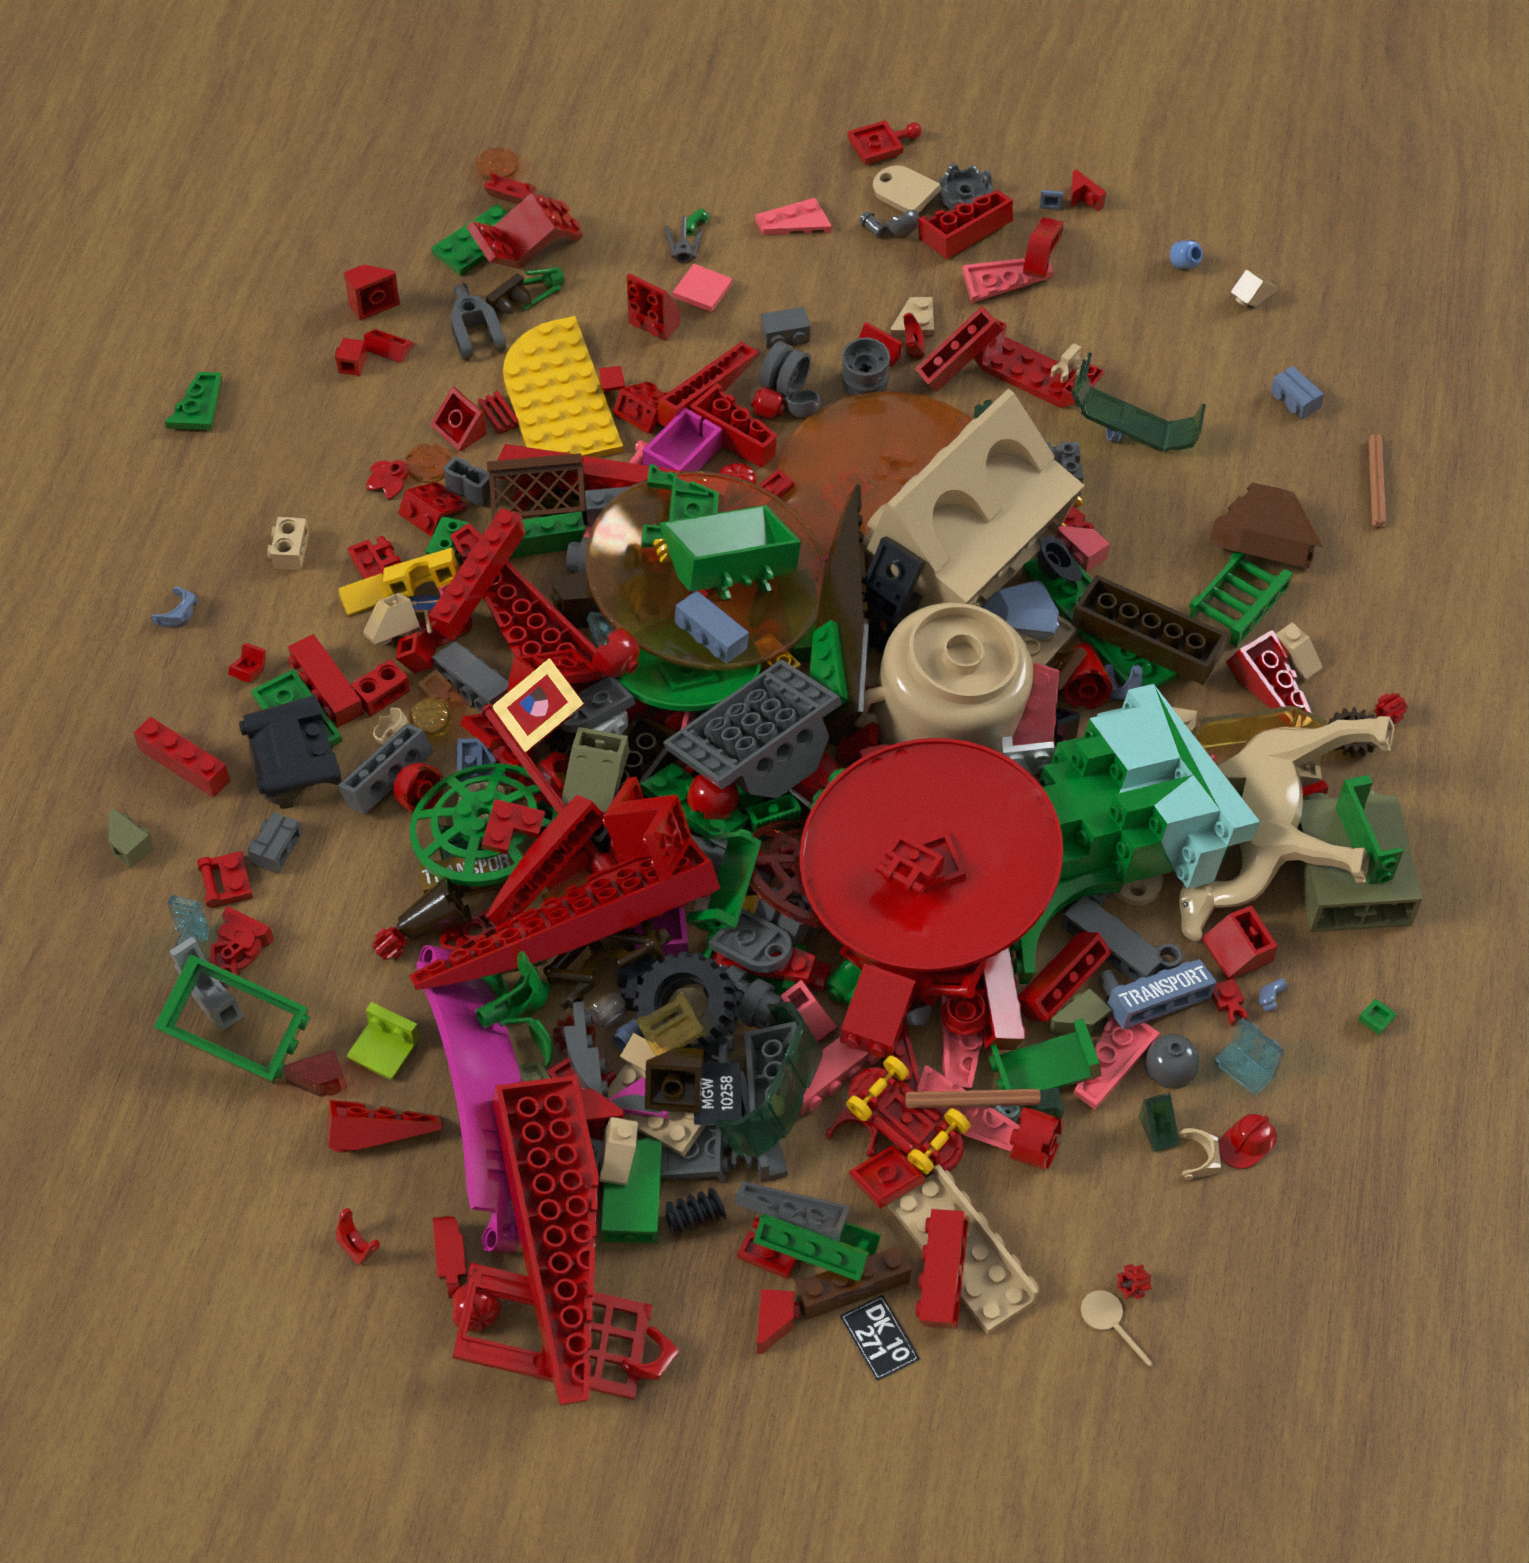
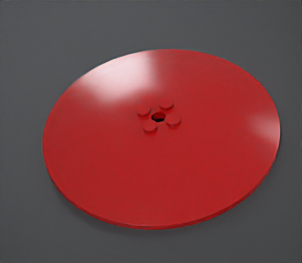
(959, 801)

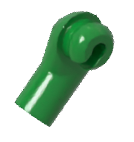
(693, 219)

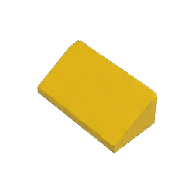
(362, 594)

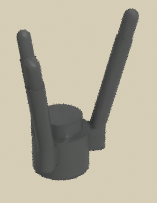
(683, 251)

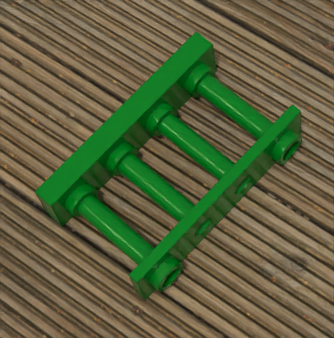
(1251, 613)
(842, 1257)

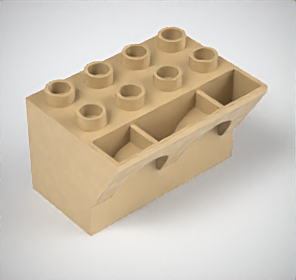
(978, 507)

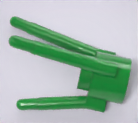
(551, 277)

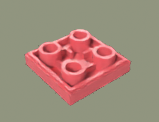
(702, 287)

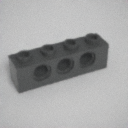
(377, 774)

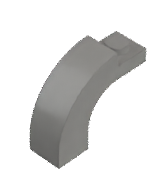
(208, 992)

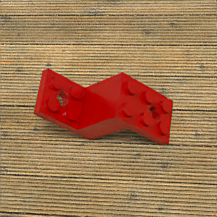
(525, 231)
(569, 662)
(647, 828)

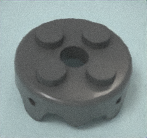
(964, 180)

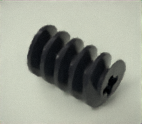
(694, 1211)

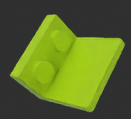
(384, 1042)

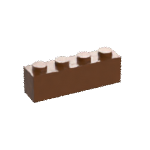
(832, 1291)

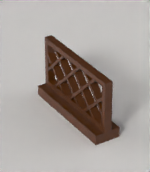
(539, 466)

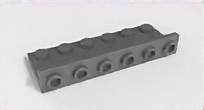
(709, 1151)

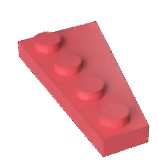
(997, 277)
(1117, 1053)

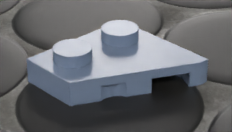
(473, 753)

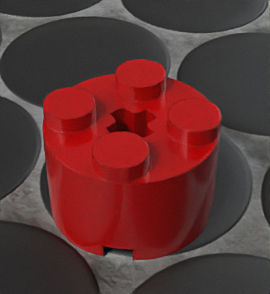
(1036, 1138)

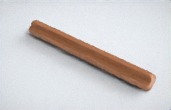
(1377, 481)
(972, 1098)

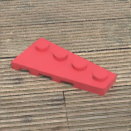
(1039, 713)
(959, 1054)
(985, 1121)

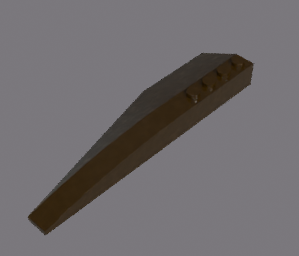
(843, 602)

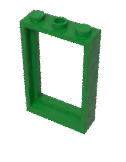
(181, 993)

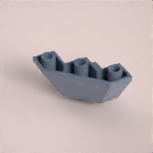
(1026, 609)

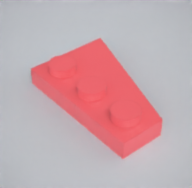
(795, 217)

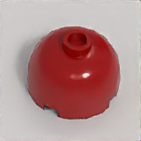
(618, 655)
(414, 782)
(712, 800)

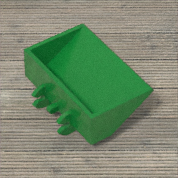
(731, 549)

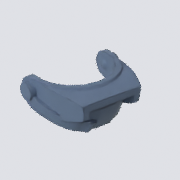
(179, 615)
(1133, 682)

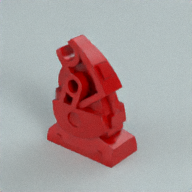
(239, 941)

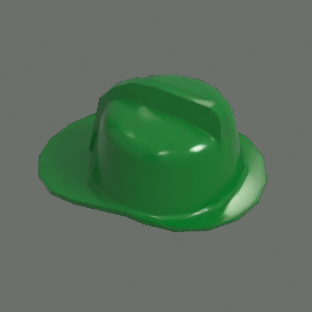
(527, 1000)

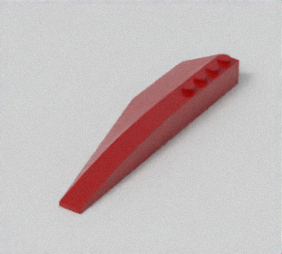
(528, 618)
(555, 1210)

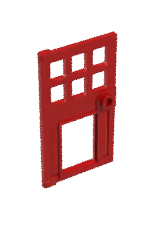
(535, 1364)

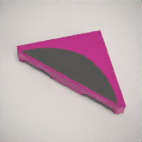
(632, 1101)

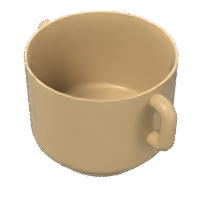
(950, 677)

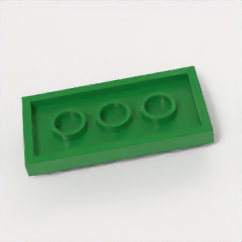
(460, 249)
(286, 689)
(675, 781)

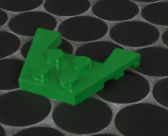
(686, 501)

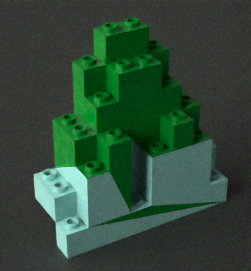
(1144, 797)

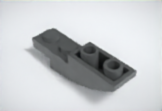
(582, 1055)

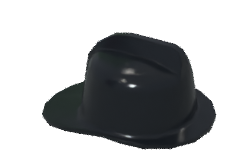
(1056, 560)

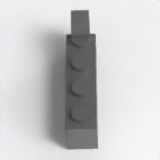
(1129, 950)

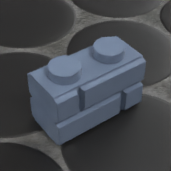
(1297, 392)

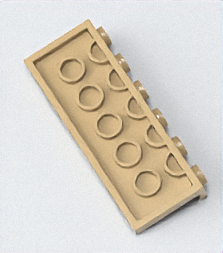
(993, 1280)

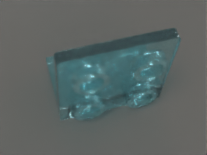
(188, 919)
(1250, 1057)

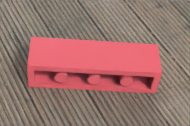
(835, 1068)

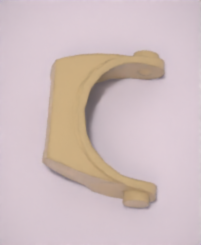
(1211, 1145)

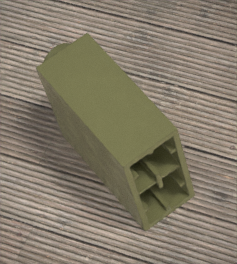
(1331, 893)

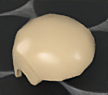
(389, 725)

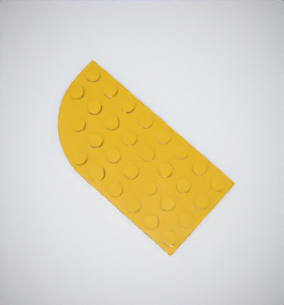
(559, 392)

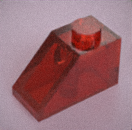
(317, 1074)

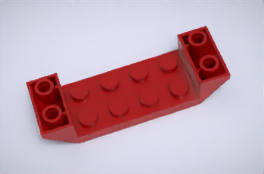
(1029, 370)

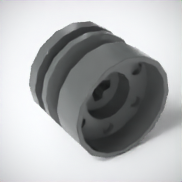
(865, 366)

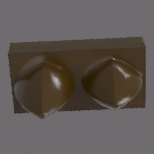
(513, 289)

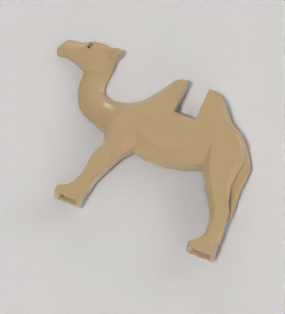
(1273, 791)

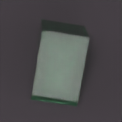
(1159, 1122)

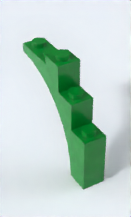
(1067, 892)

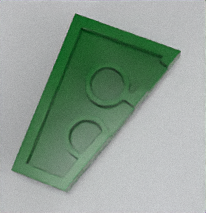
(199, 404)

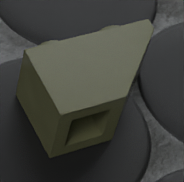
(126, 839)
(1086, 1006)

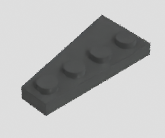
(803, 1211)

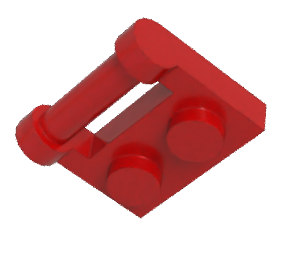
(233, 876)
(967, 976)

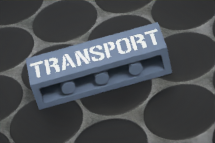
(1161, 993)

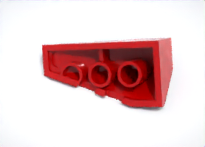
(1267, 674)
(357, 1128)

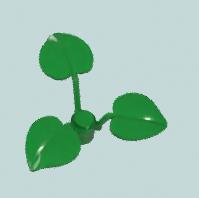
(497, 1010)

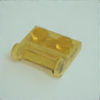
(675, 1032)

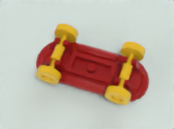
(920, 1133)

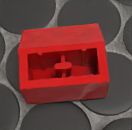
(1240, 943)

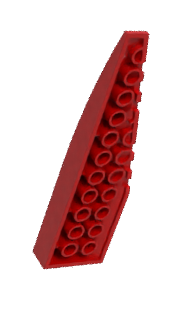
(604, 905)

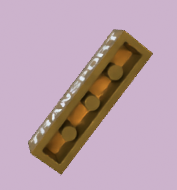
(457, 864)

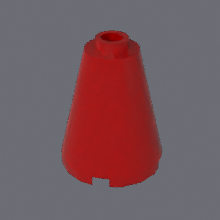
(1089, 683)

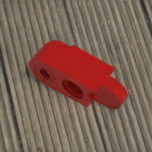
(449, 1252)

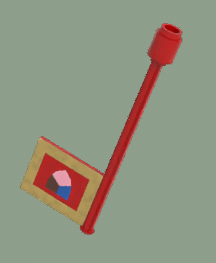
(528, 717)

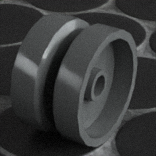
(785, 369)

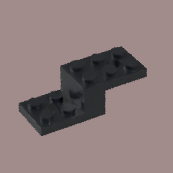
(890, 596)

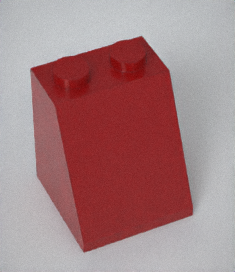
(877, 1011)

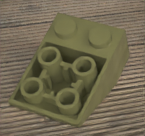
(595, 767)

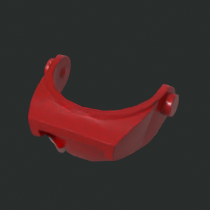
(913, 332)
(554, 763)
(847, 1116)
(347, 1230)
(655, 1369)

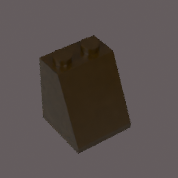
(574, 599)

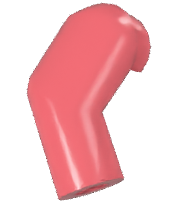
(638, 457)

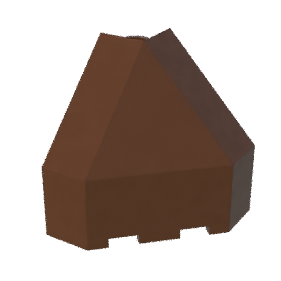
(1267, 525)

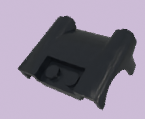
(289, 749)

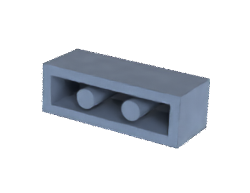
(711, 627)

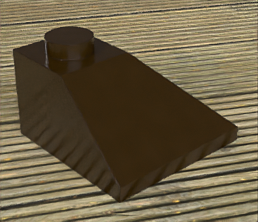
(674, 1080)

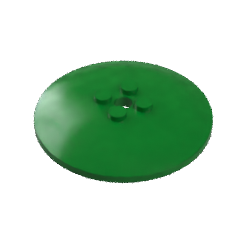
(667, 686)

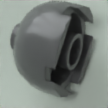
(1172, 1061)

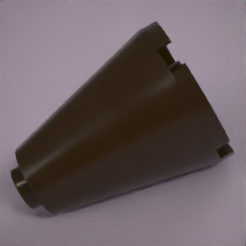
(435, 911)

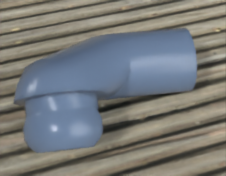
(1269, 992)

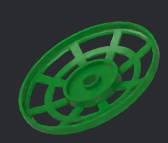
(468, 824)

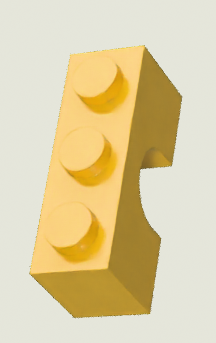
(407, 576)

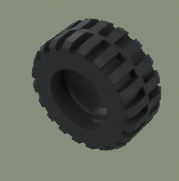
(686, 970)

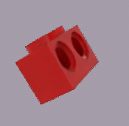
(381, 687)

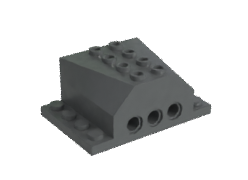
(761, 734)

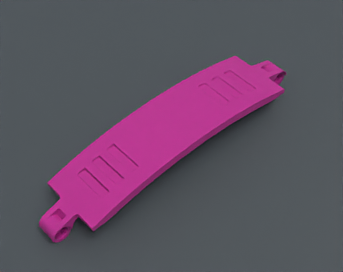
(477, 1063)

